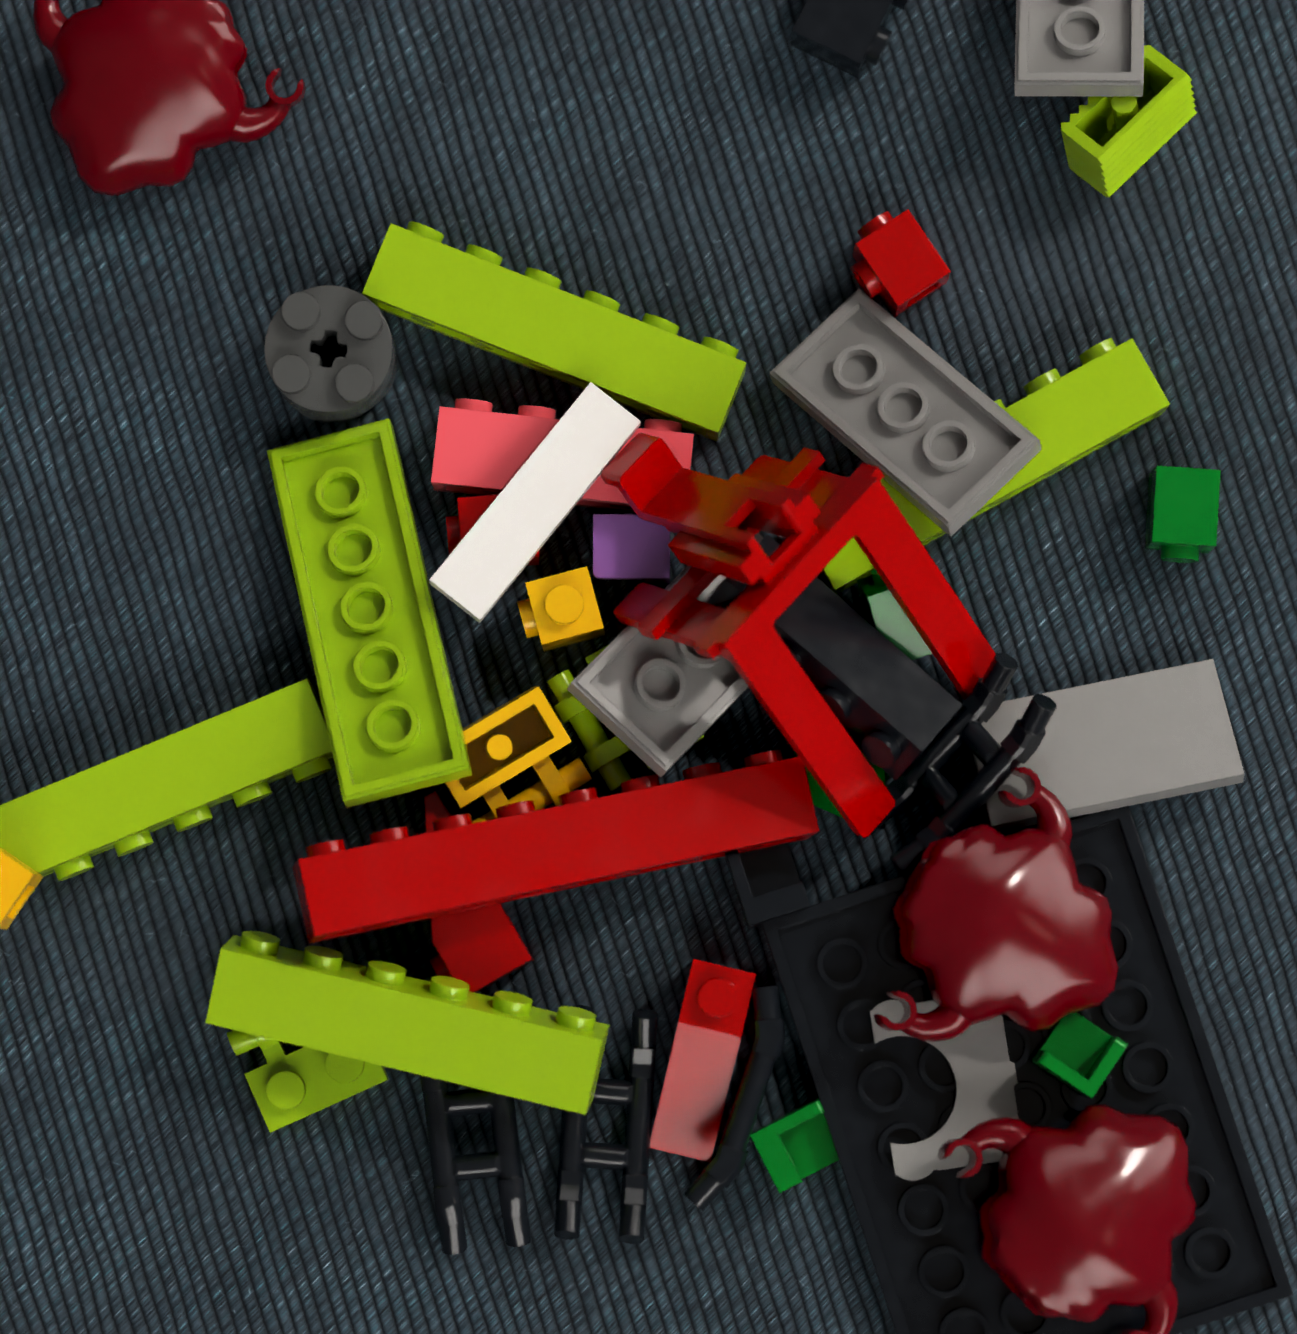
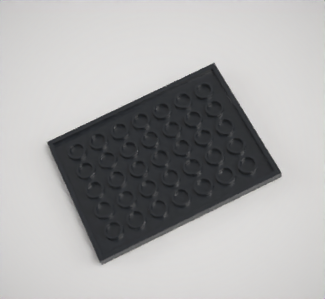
(901, 1090)

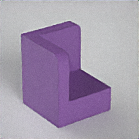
(630, 549)

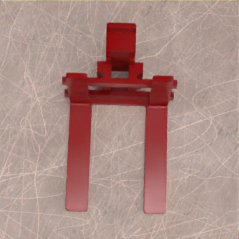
(818, 517)

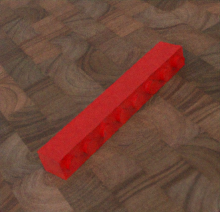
(553, 848)

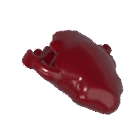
(150, 88)
(1004, 926)
(1085, 1212)

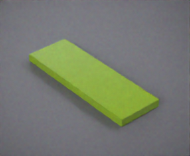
(369, 613)

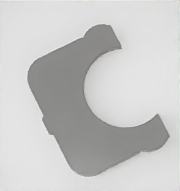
(983, 1090)

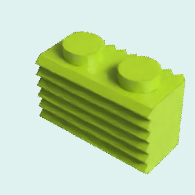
(1122, 133)

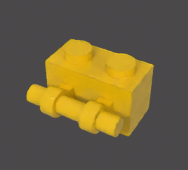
(509, 742)

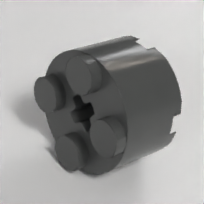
(308, 325)

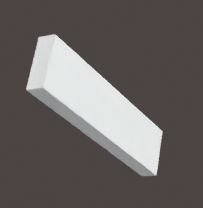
(534, 502)

